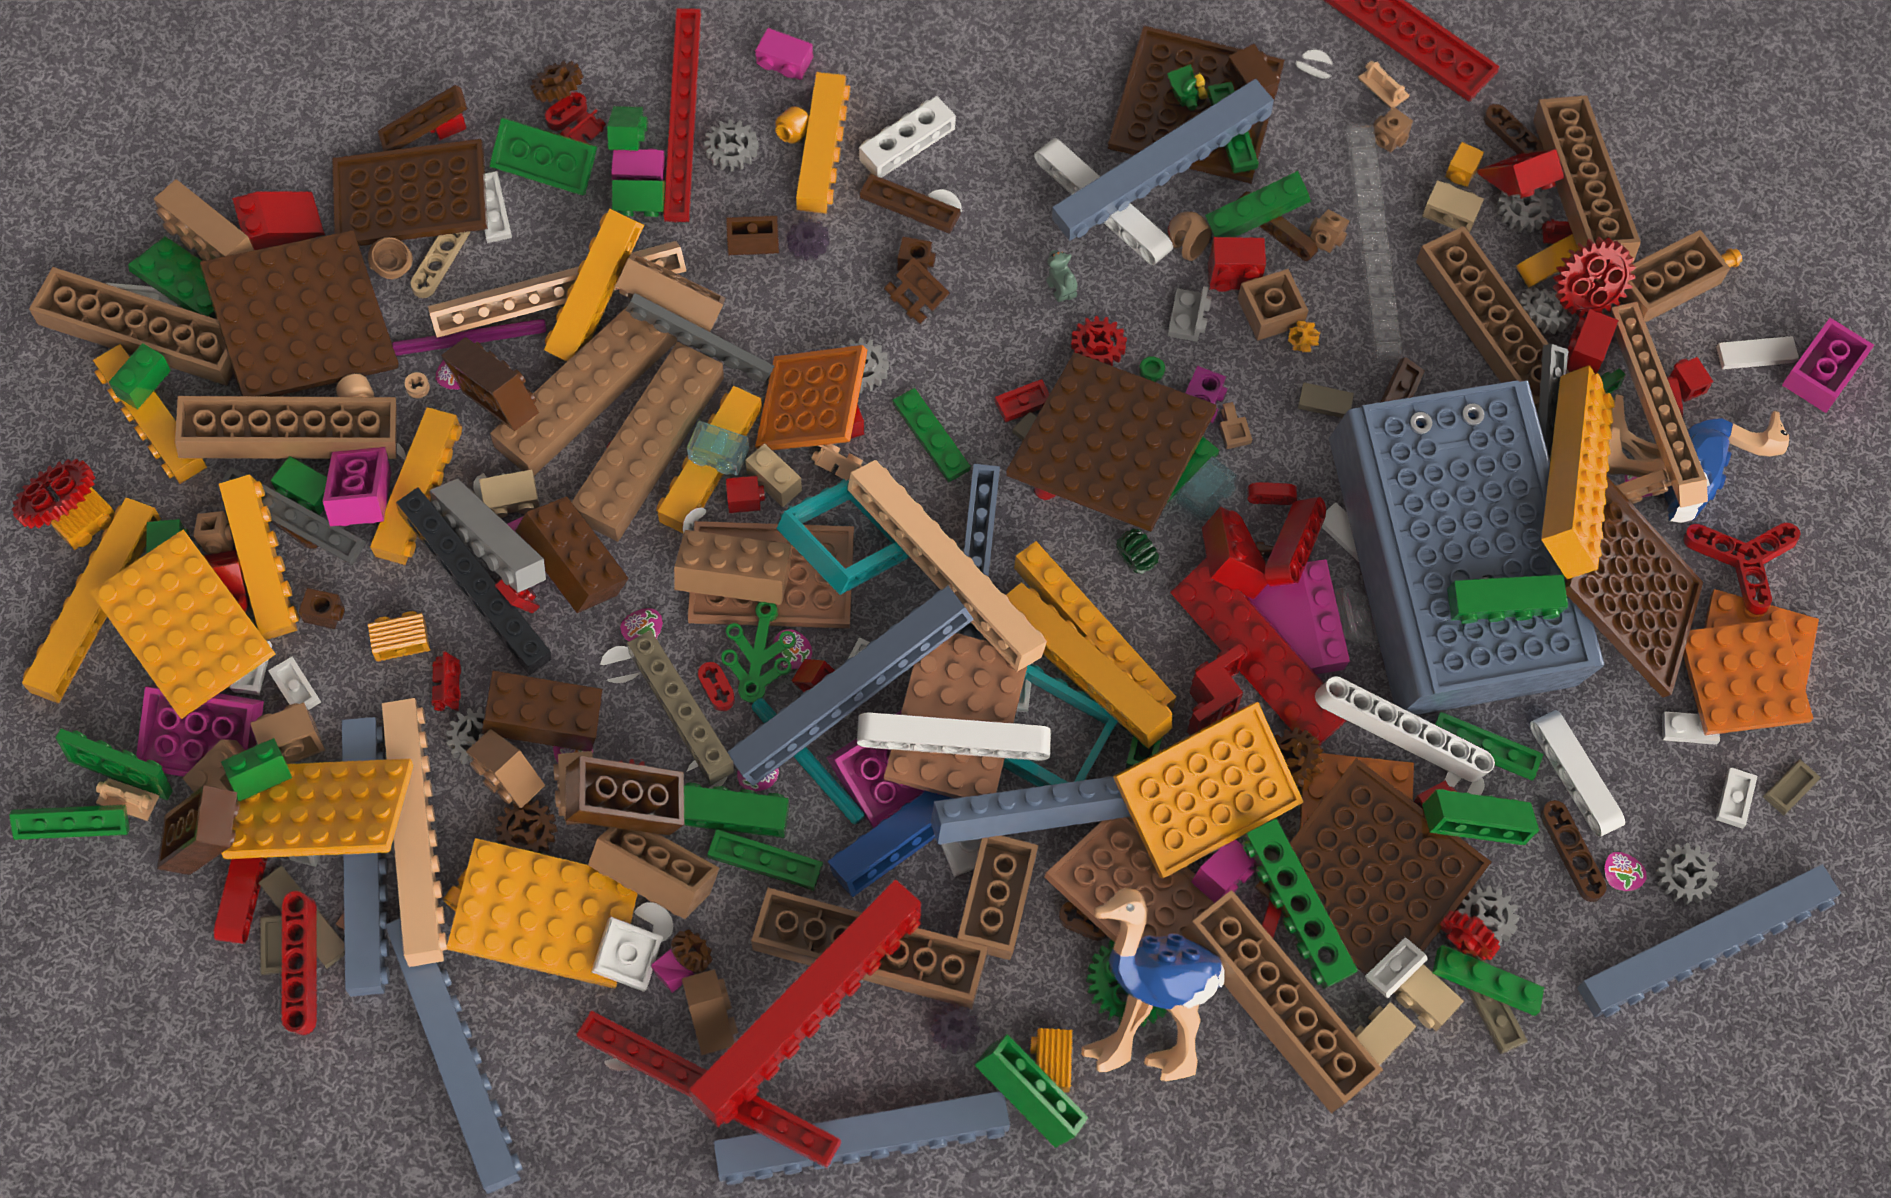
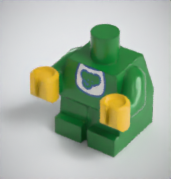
(1183, 86)

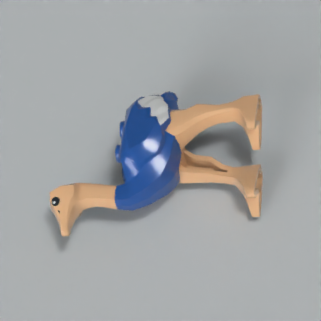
(1711, 444)
(1157, 973)

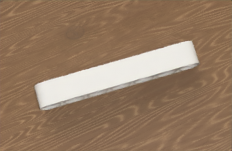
(1127, 224)
(1392, 729)
(953, 736)

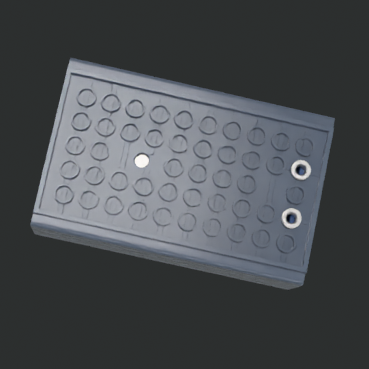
(1445, 496)

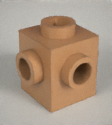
(1392, 129)
(1329, 230)
(213, 532)

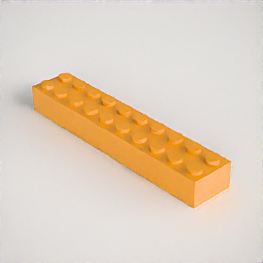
(1578, 473)

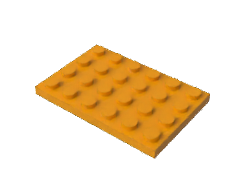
(182, 623)
(1208, 789)
(324, 811)
(536, 911)

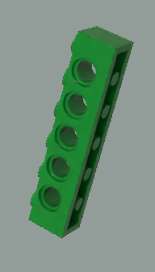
(1272, 836)

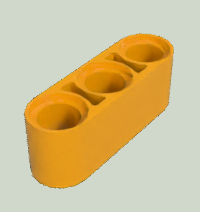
(1545, 262)

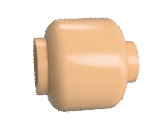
(354, 386)

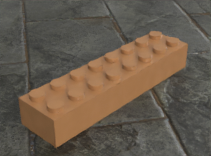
(1589, 184)
(1485, 308)
(126, 318)
(583, 390)
(283, 426)
(648, 440)
(922, 964)
(1284, 1003)

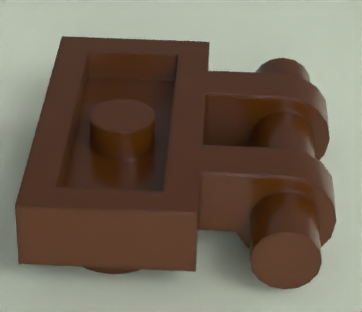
(922, 284)

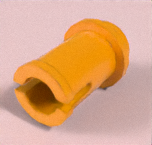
(1732, 257)

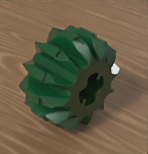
(1137, 551)

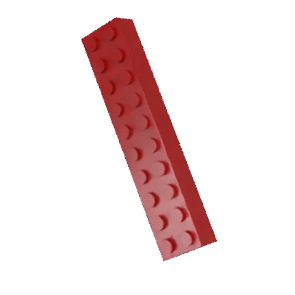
(806, 1004)

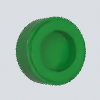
(1152, 368)

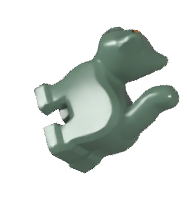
(1061, 276)

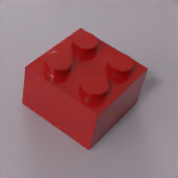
(1235, 262)
(1590, 341)

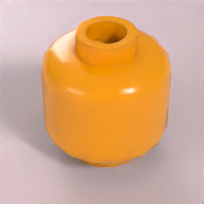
(792, 125)

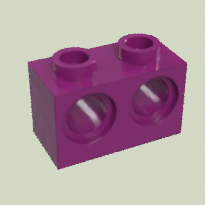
(1207, 378)

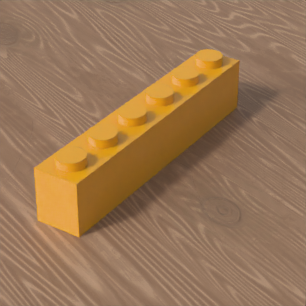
(821, 143)
(593, 285)
(152, 420)
(421, 469)
(696, 483)
(258, 556)

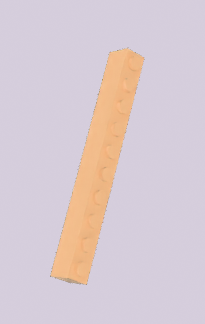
(528, 295)
(1660, 406)
(946, 564)
(414, 838)

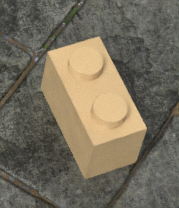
(1452, 206)
(777, 477)
(510, 493)
(1428, 998)
(1385, 1032)

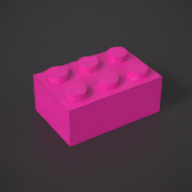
(1828, 365)
(357, 486)

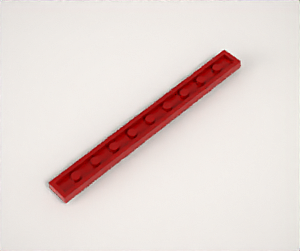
(682, 116)
(682, 1075)

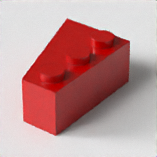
(1233, 553)

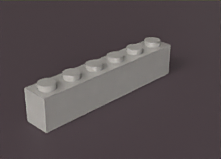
(488, 536)

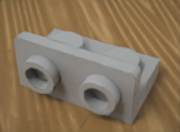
(1187, 314)

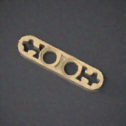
(436, 254)

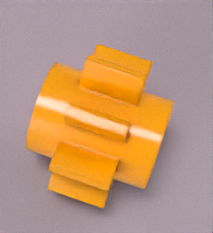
(1303, 336)

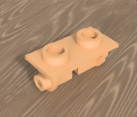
(1383, 85)
(830, 456)
(137, 801)

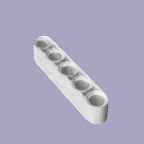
(1577, 773)

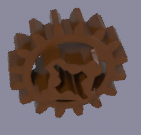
(557, 81)
(1302, 746)
(514, 834)

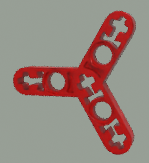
(1744, 567)

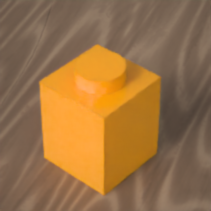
(1464, 164)

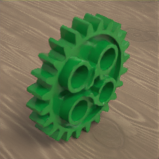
(1106, 995)

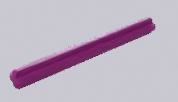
(476, 335)

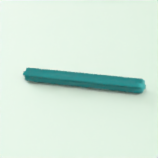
(816, 771)

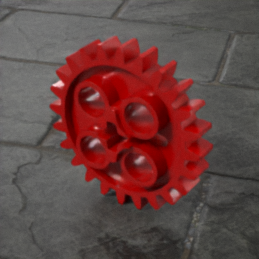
(1582, 278)
(39, 506)

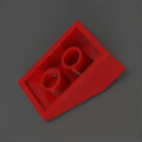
(1524, 172)
(278, 217)

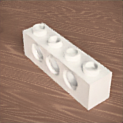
(881, 162)

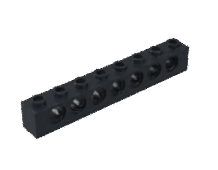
(473, 581)

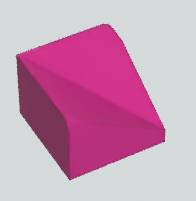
(670, 971)

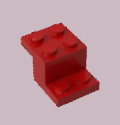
(230, 572)
(1215, 689)

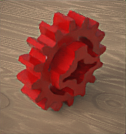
(1098, 337)
(1470, 935)

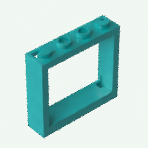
(819, 557)
(1038, 775)

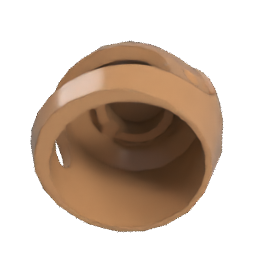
(1194, 229)
(389, 255)

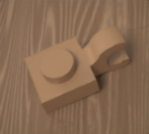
(1234, 429)

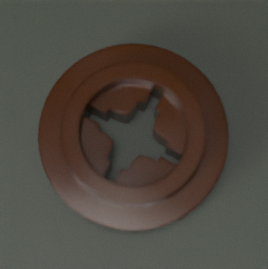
(693, 961)

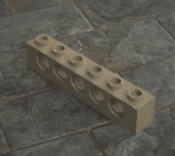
(680, 707)

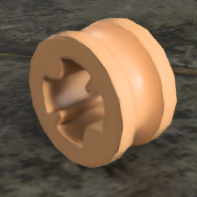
(414, 378)

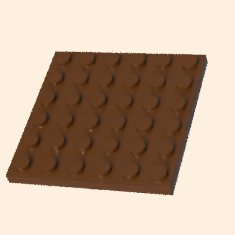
(1152, 111)
(298, 315)
(1111, 441)
(1639, 593)
(1380, 867)

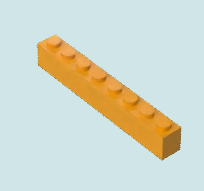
(1072, 604)
(81, 615)
(1094, 671)

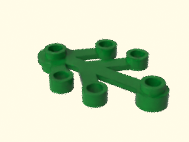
(758, 655)

